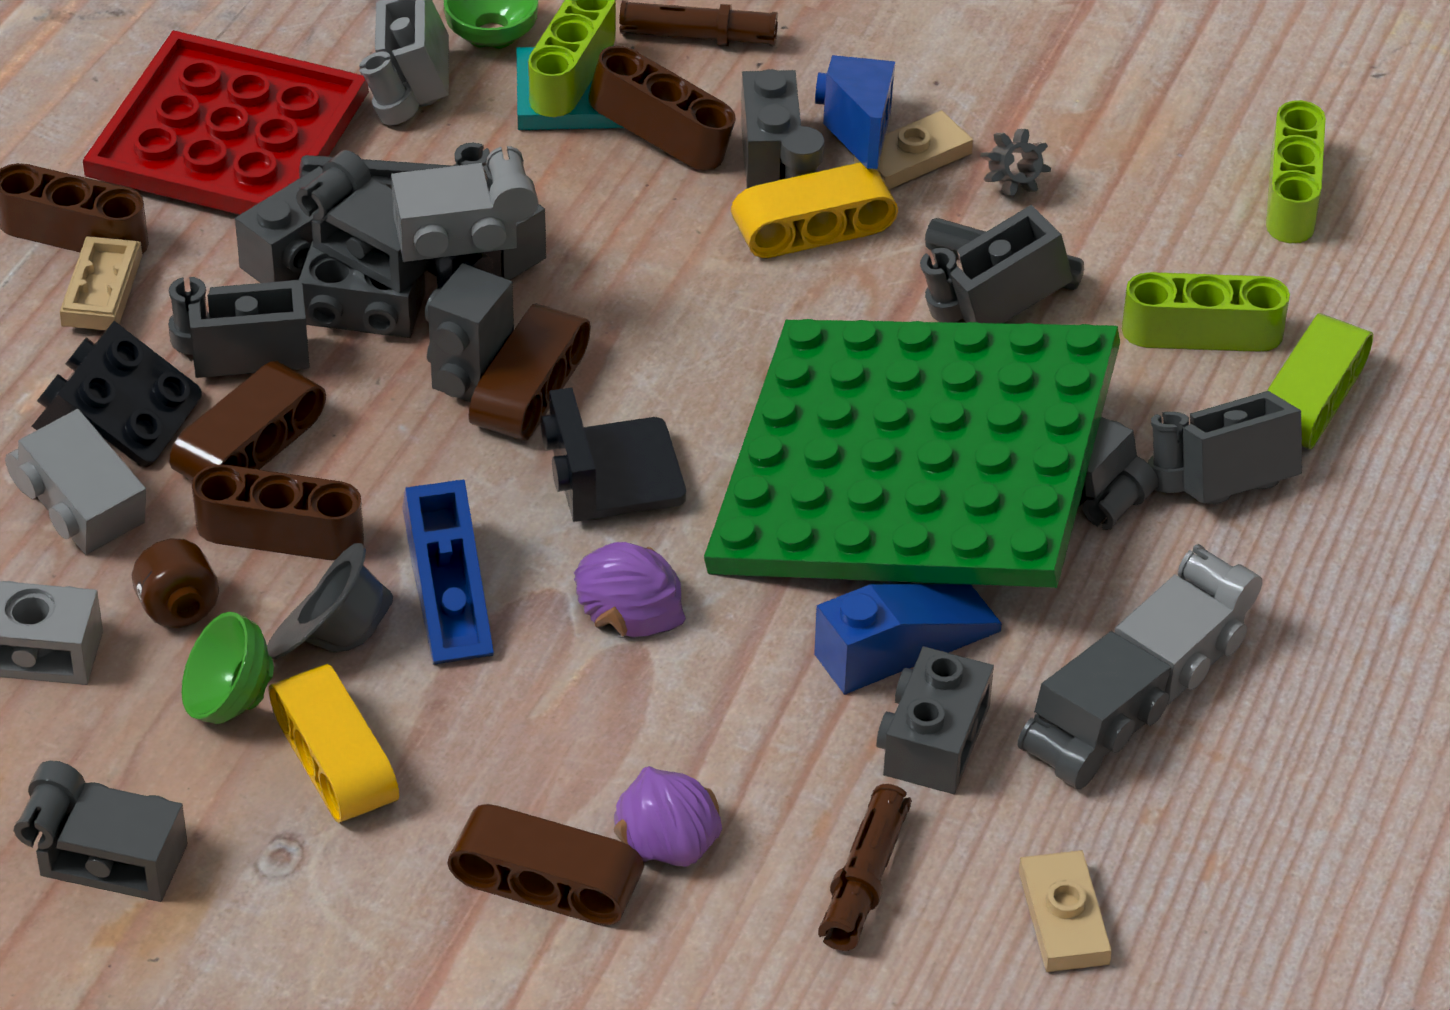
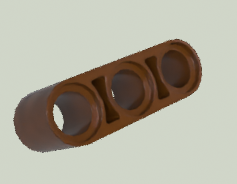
(661, 107)
(67, 208)
(531, 363)
(250, 422)
(277, 511)
(546, 864)

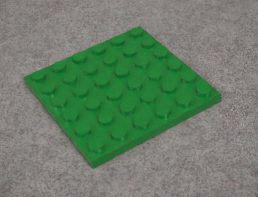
(916, 452)

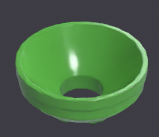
(468, 15)
(226, 669)

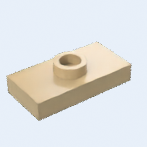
(921, 148)
(100, 283)
(1064, 911)

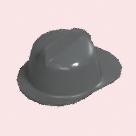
(338, 611)

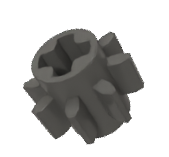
(1029, 167)

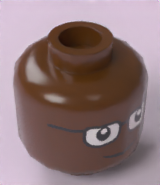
(175, 583)

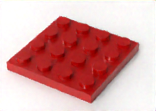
(223, 123)

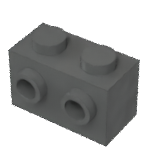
(276, 235)
(467, 328)
(936, 719)

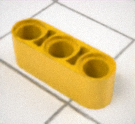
(813, 210)
(333, 743)

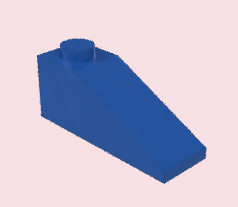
(857, 104)
(447, 571)
(886, 625)

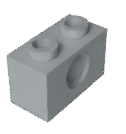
(48, 632)

